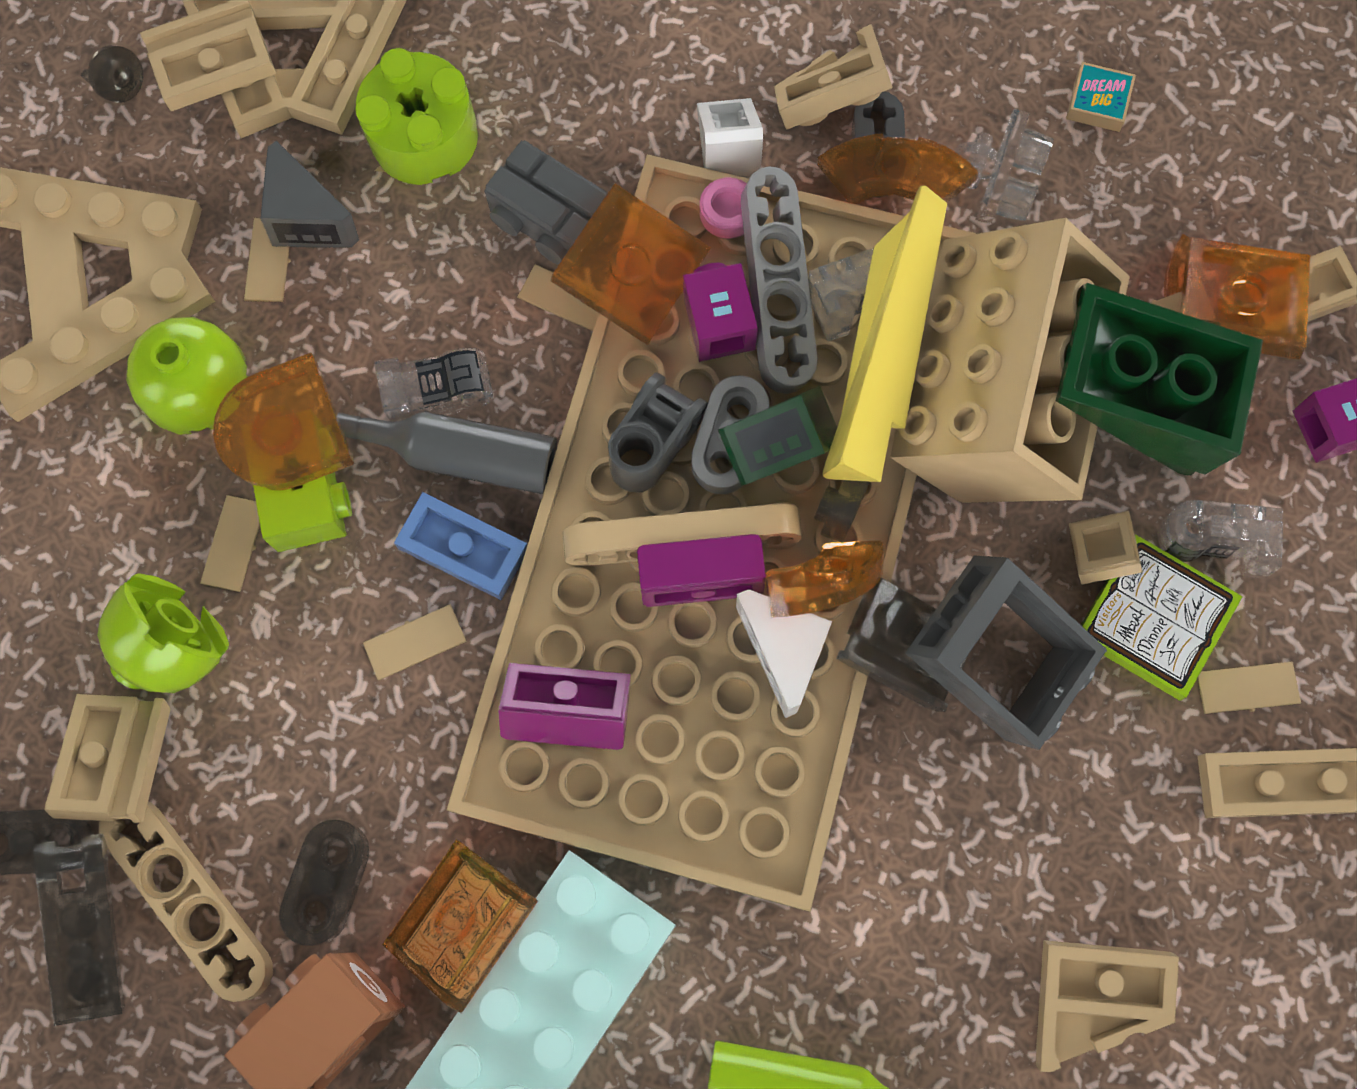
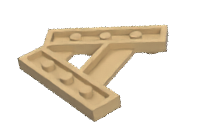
(329, 85)
(67, 333)

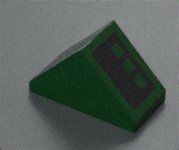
(780, 436)

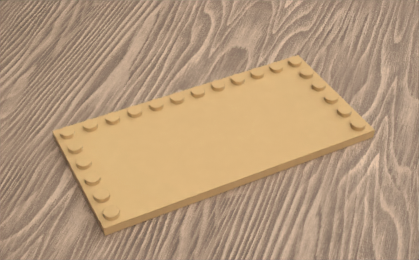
(708, 761)

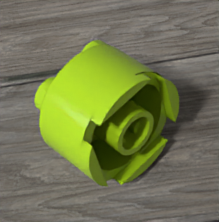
(417, 116)

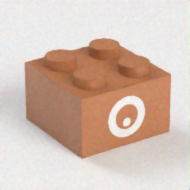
(316, 1027)

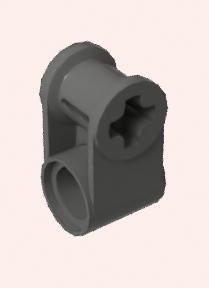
(656, 423)

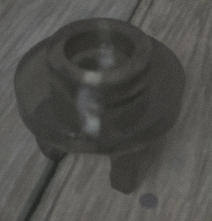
(114, 73)

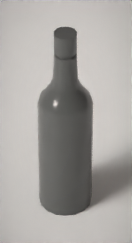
(462, 448)

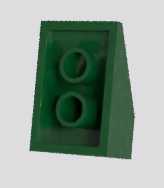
(1159, 379)

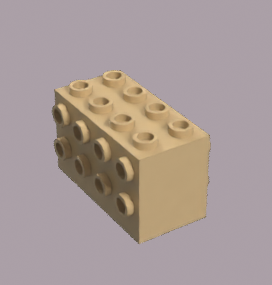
(993, 363)

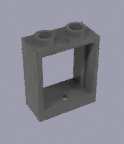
(963, 619)

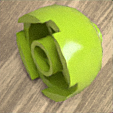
(183, 373)
(156, 639)

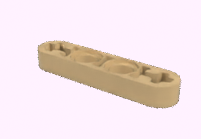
(620, 538)
(177, 905)

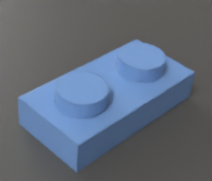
(461, 546)

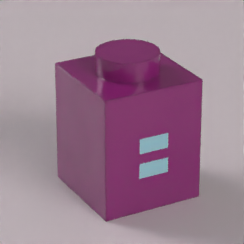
(719, 311)
(1329, 420)

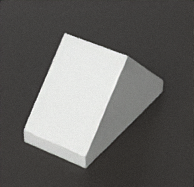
(731, 136)
(784, 646)

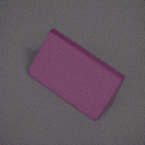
(700, 570)
(564, 706)

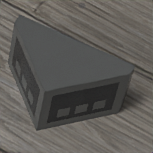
(299, 209)

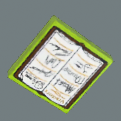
(1161, 620)

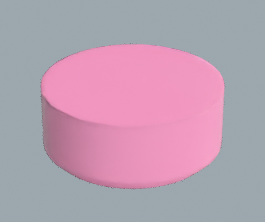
(722, 207)

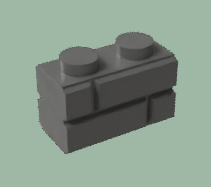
(541, 200)

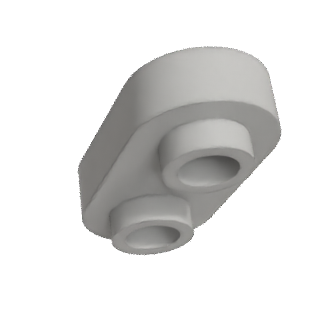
(709, 445)

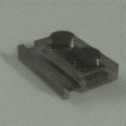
(881, 635)

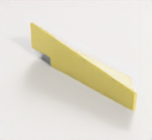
(887, 341)

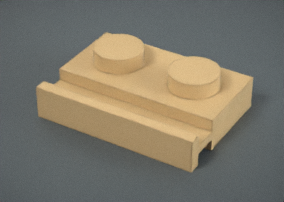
(207, 53)
(108, 758)

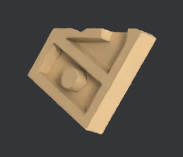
(834, 83)
(1100, 998)

